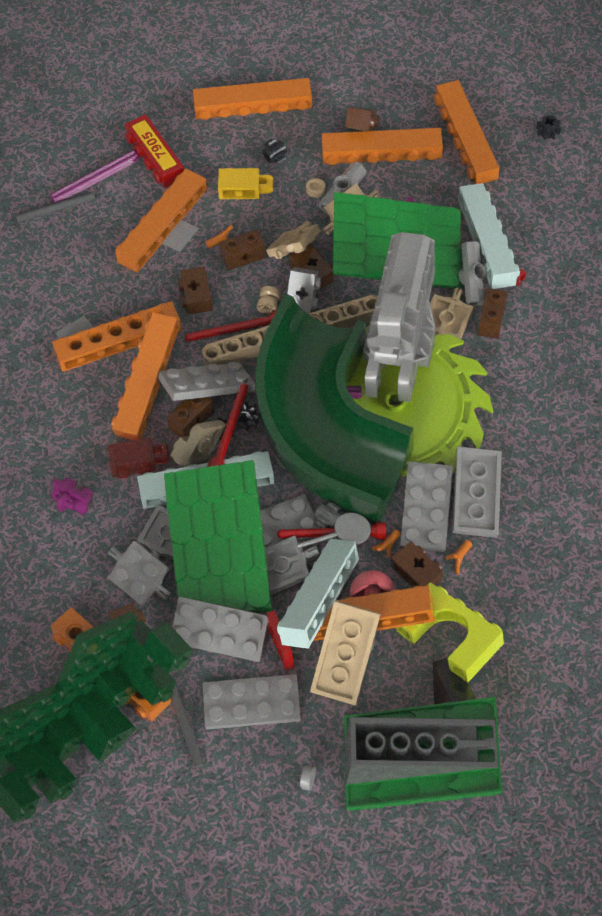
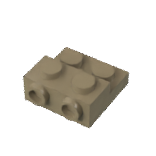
(199, 444)

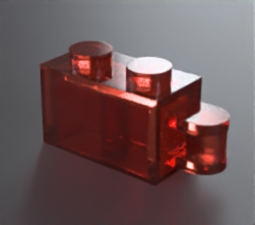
(136, 457)

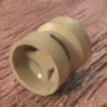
(269, 298)

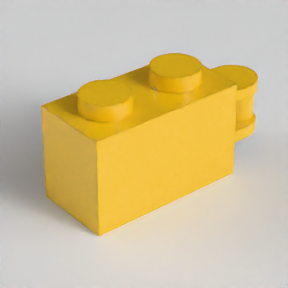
(243, 183)

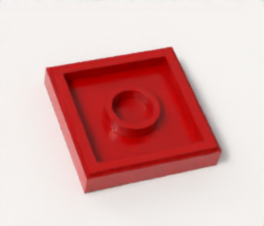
(283, 650)

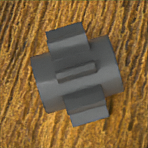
(327, 515)

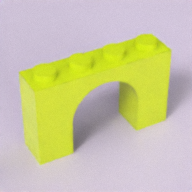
(482, 637)

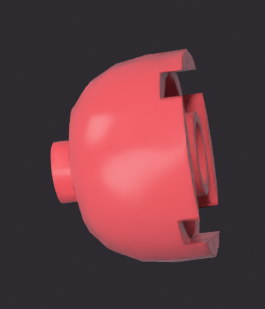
(370, 582)

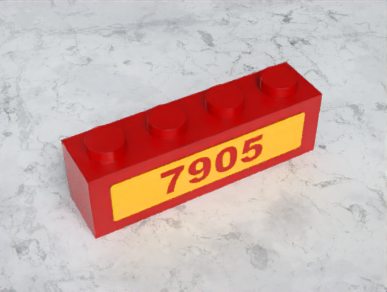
(154, 150)

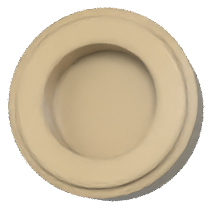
(315, 187)

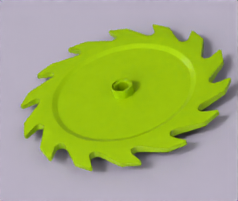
(439, 404)

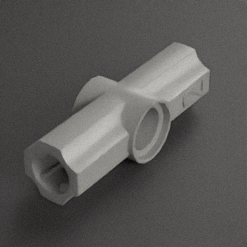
(350, 177)
(472, 273)

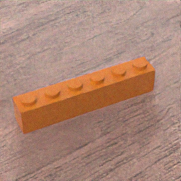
(252, 98)
(466, 132)
(382, 146)
(160, 220)
(144, 381)
(396, 607)

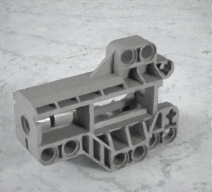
(402, 321)

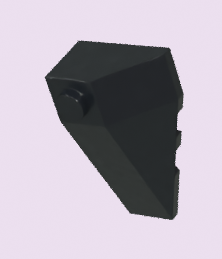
(449, 686)

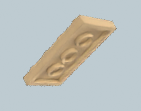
(345, 652)

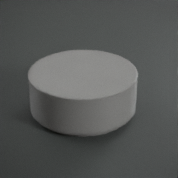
(307, 777)

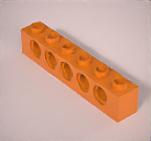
(105, 333)
(72, 624)

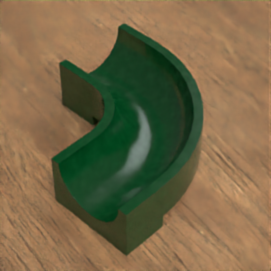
(316, 423)

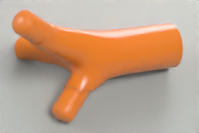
(220, 237)
(388, 543)
(459, 554)

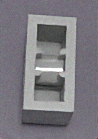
(306, 279)

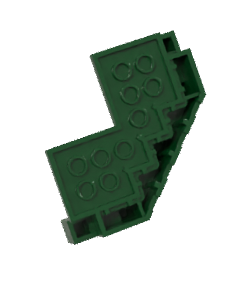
(83, 708)

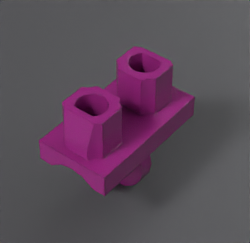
(69, 497)

